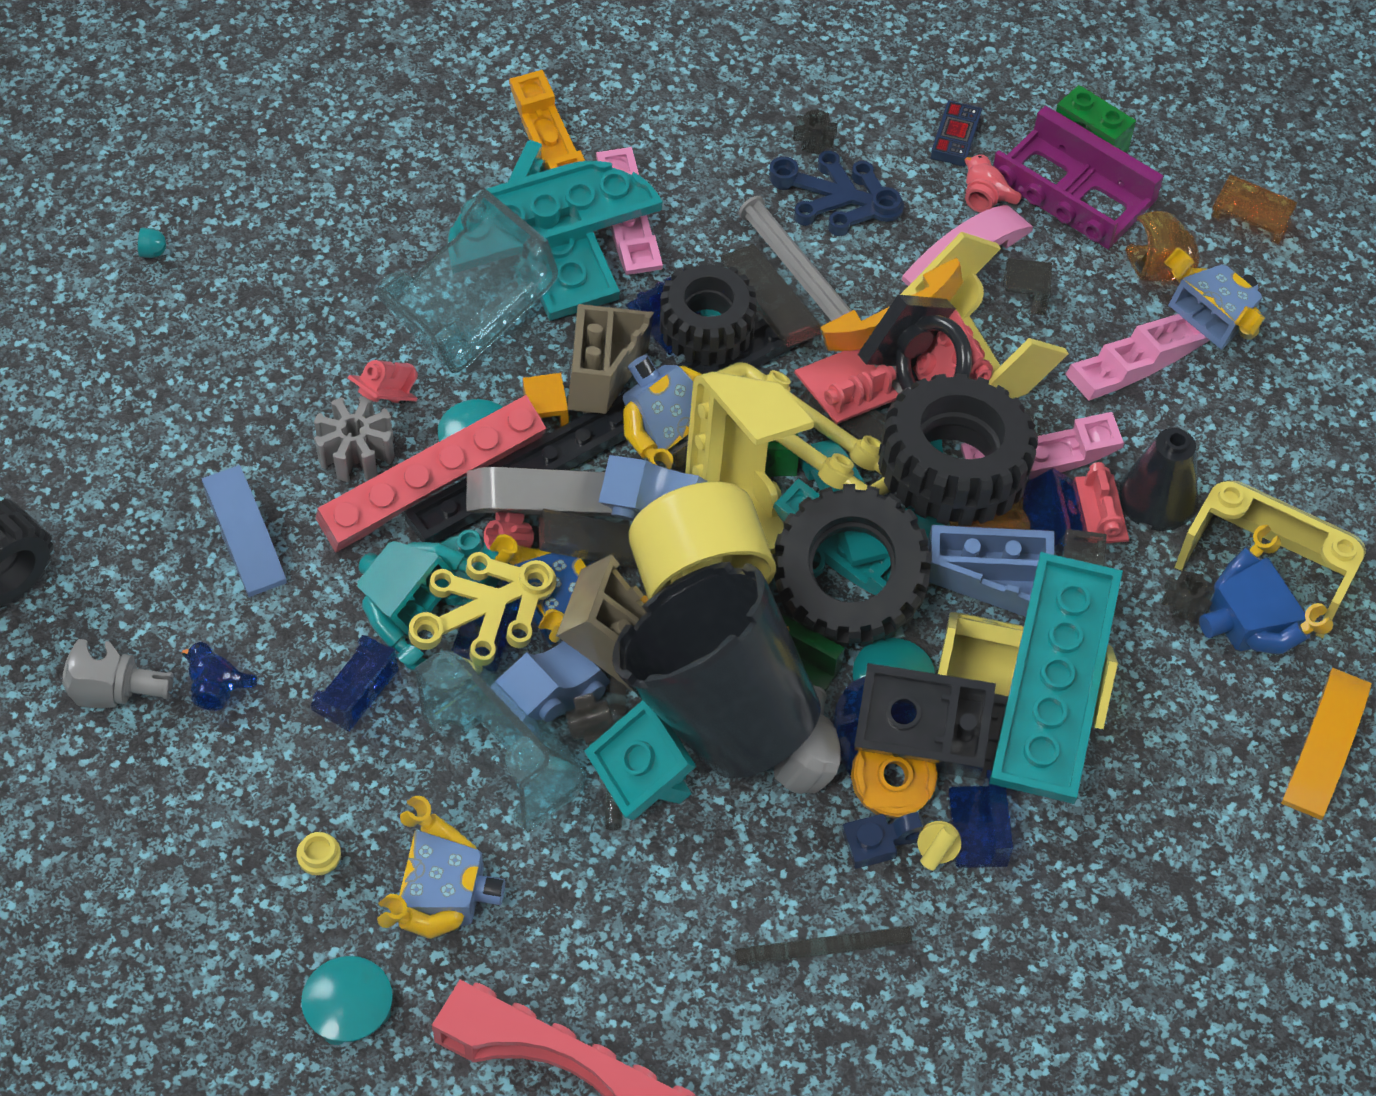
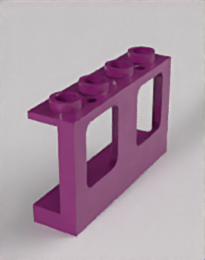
(1089, 166)

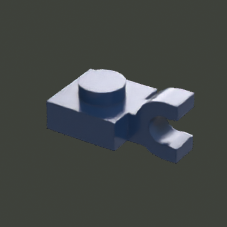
(874, 840)

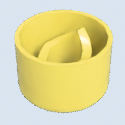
(695, 530)

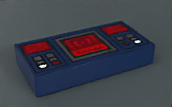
(956, 133)

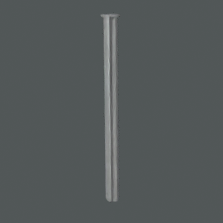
(797, 262)

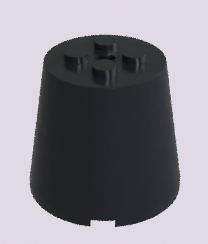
(721, 669)

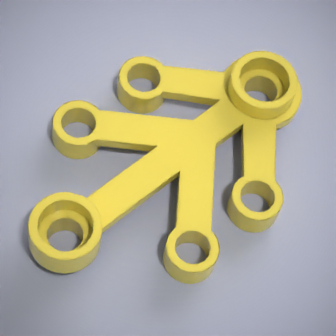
(487, 602)

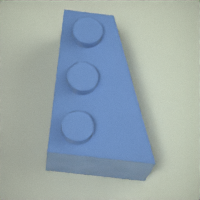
(988, 562)

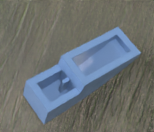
(243, 530)

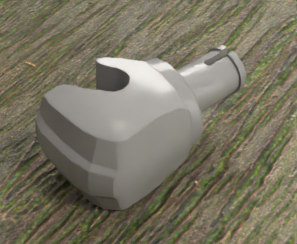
(111, 679)
(815, 760)

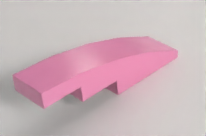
(1136, 357)

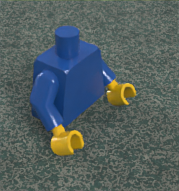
(1257, 606)

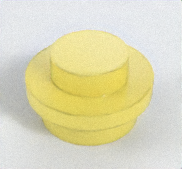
(318, 853)

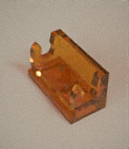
(1255, 206)

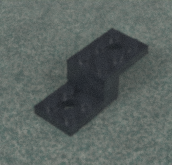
(953, 724)

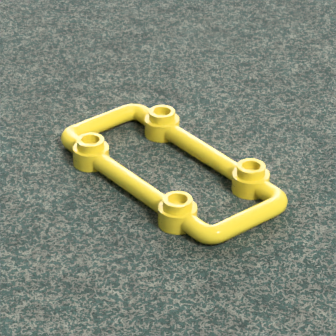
(832, 470)

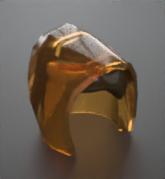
(1164, 236)

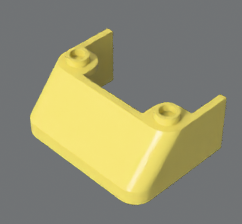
(1033, 358)
(731, 433)
(1296, 529)
(988, 653)

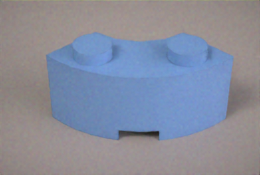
(635, 483)
(550, 680)

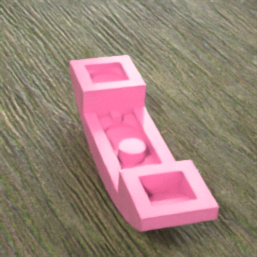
(995, 224)
(632, 238)
(1072, 448)

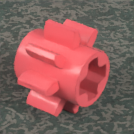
(511, 525)

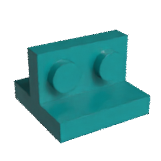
(641, 762)

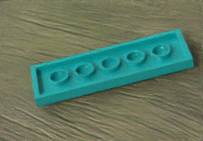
(1056, 678)

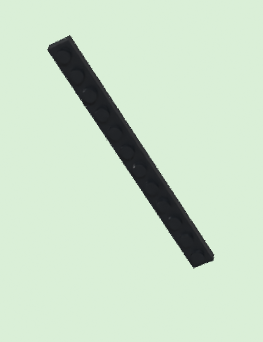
(567, 446)

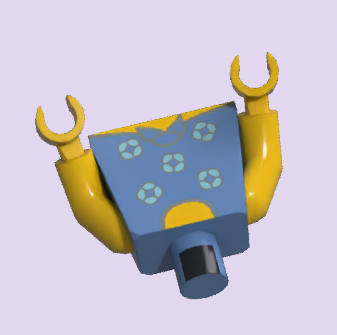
(1215, 300)
(657, 408)
(440, 878)

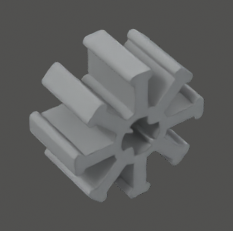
(354, 438)

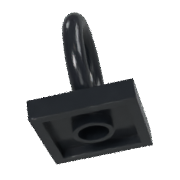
(909, 331)

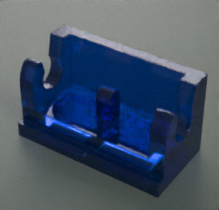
(357, 684)

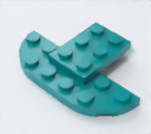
(566, 209)

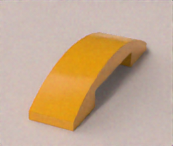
(541, 119)
(851, 333)
(1327, 744)

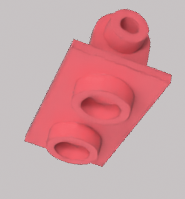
(386, 381)
(1102, 503)

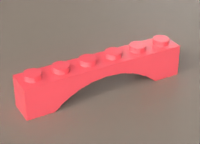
(409, 482)
(486, 1029)

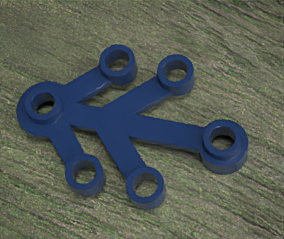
(878, 203)

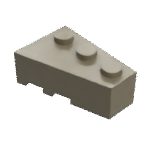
(602, 350)
(599, 612)

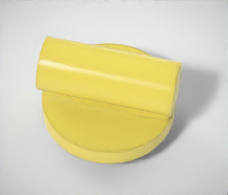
(938, 844)

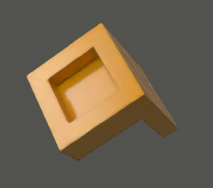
(547, 396)

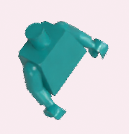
(399, 589)

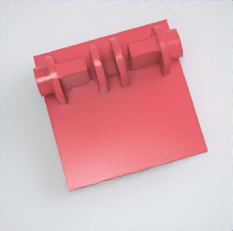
(941, 356)
(848, 385)

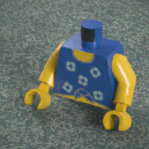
(551, 610)

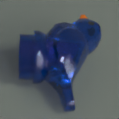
(213, 677)

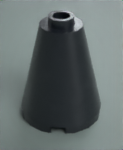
(1162, 482)

